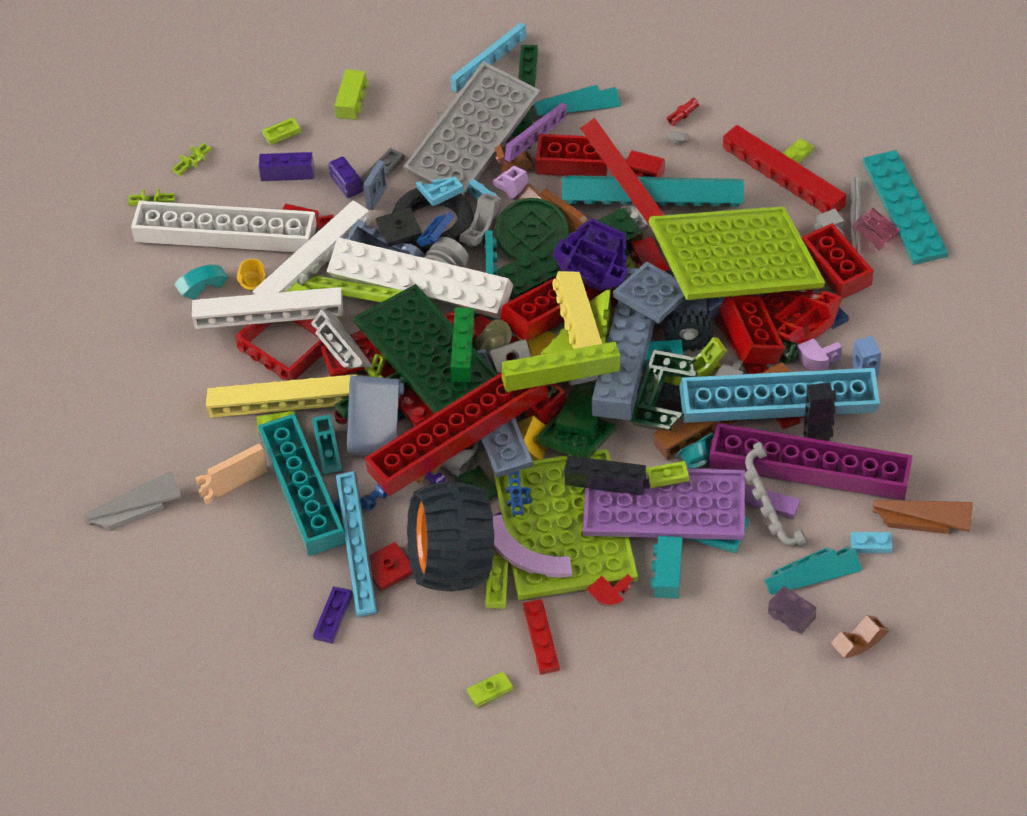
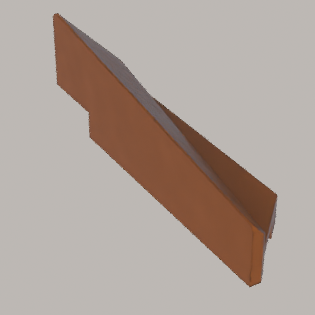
(573, 216)
(925, 515)

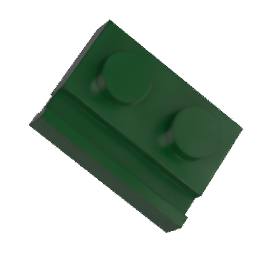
(478, 478)

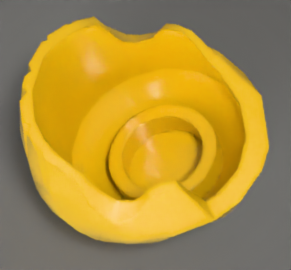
(251, 274)

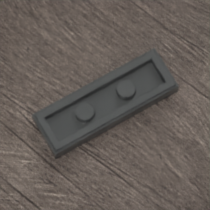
(391, 159)

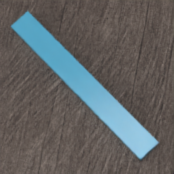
(356, 544)

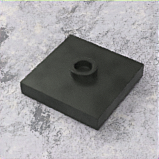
(399, 227)

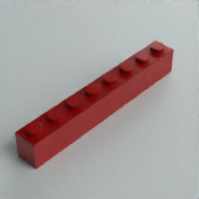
(783, 170)

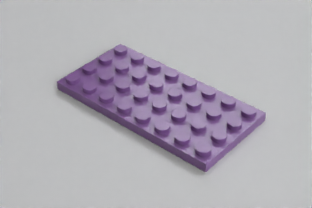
(701, 508)

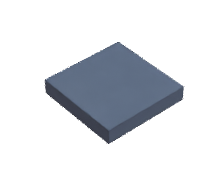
(375, 185)

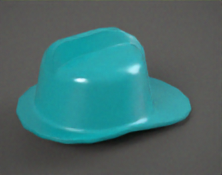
(697, 453)

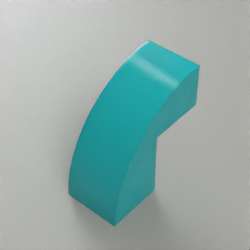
(194, 281)

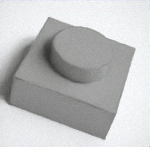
(677, 137)

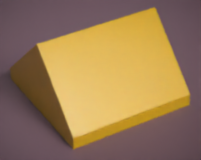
(529, 430)

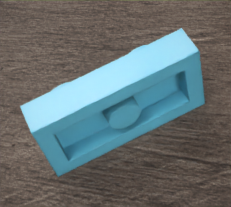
(477, 189)
(871, 542)

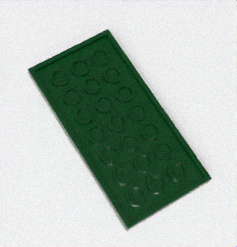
(419, 347)

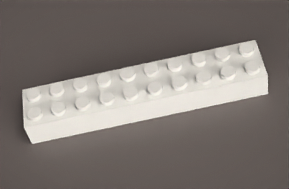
(222, 226)
(438, 280)

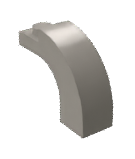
(484, 220)

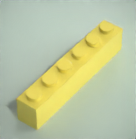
(576, 310)

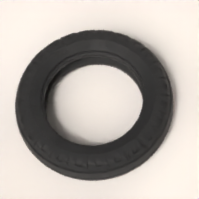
(458, 204)

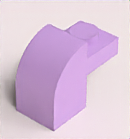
(512, 181)
(817, 358)

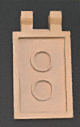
(232, 473)

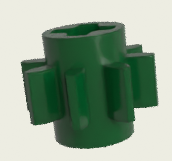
(790, 352)

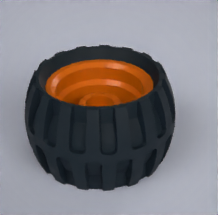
(450, 536)

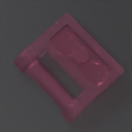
(878, 225)

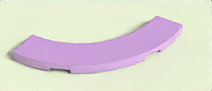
(525, 558)

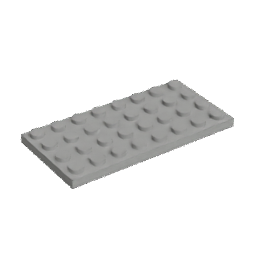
(472, 127)

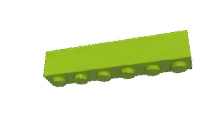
(560, 366)

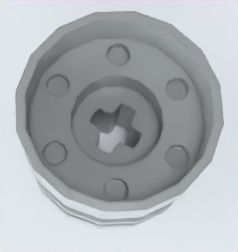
(447, 251)

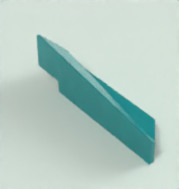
(580, 100)
(814, 568)

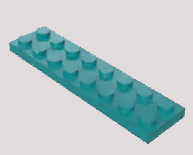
(905, 207)

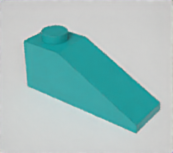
(327, 444)

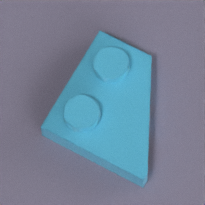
(440, 189)

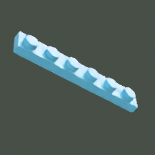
(490, 55)

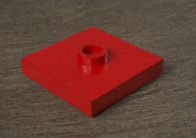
(389, 566)

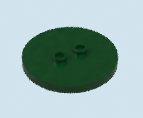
(529, 226)

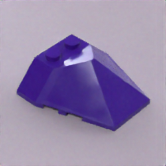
(596, 253)

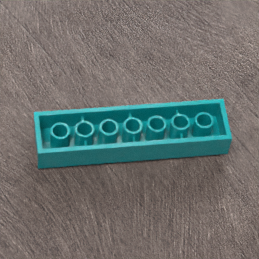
(301, 485)

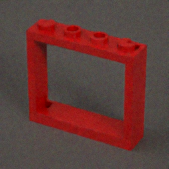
(251, 331)

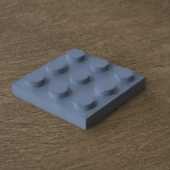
(650, 292)

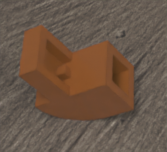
(522, 161)

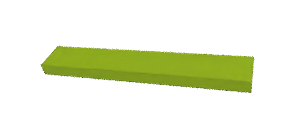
(352, 289)

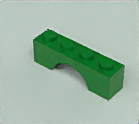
(462, 345)

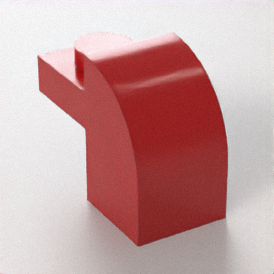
(607, 595)

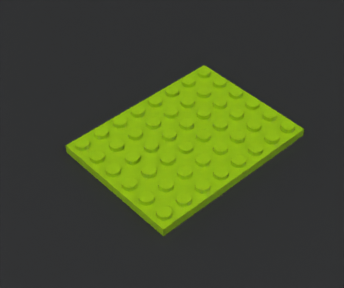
(736, 252)
(555, 528)

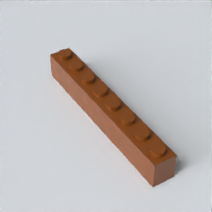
(685, 434)

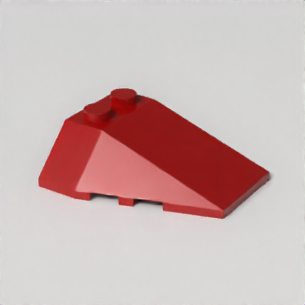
(801, 314)

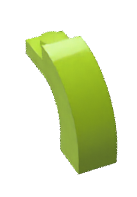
(706, 362)

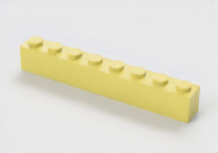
(277, 396)

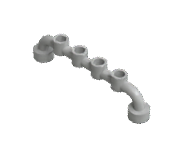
(761, 494)

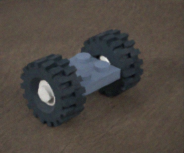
(689, 323)

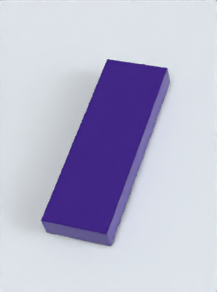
(332, 614)

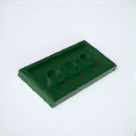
(577, 411)

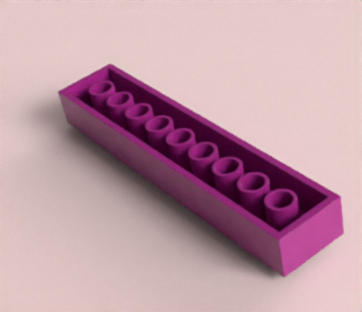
(813, 461)

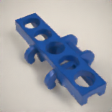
(515, 490)

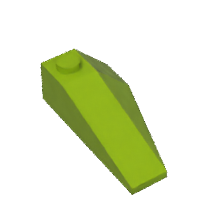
(602, 314)

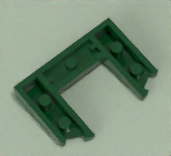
(660, 365)

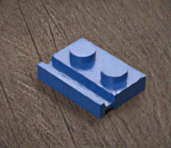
(435, 229)

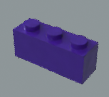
(286, 166)

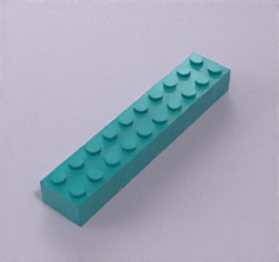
(660, 189)

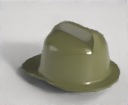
(494, 336)

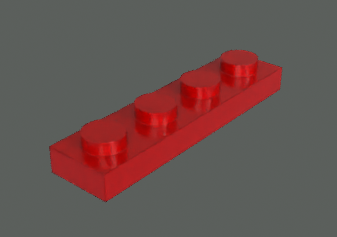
(541, 636)

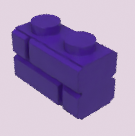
(345, 177)

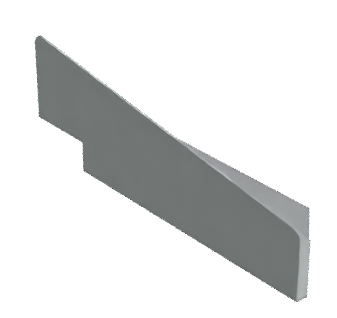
(339, 341)
(135, 503)

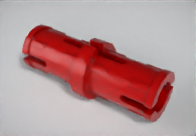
(683, 111)

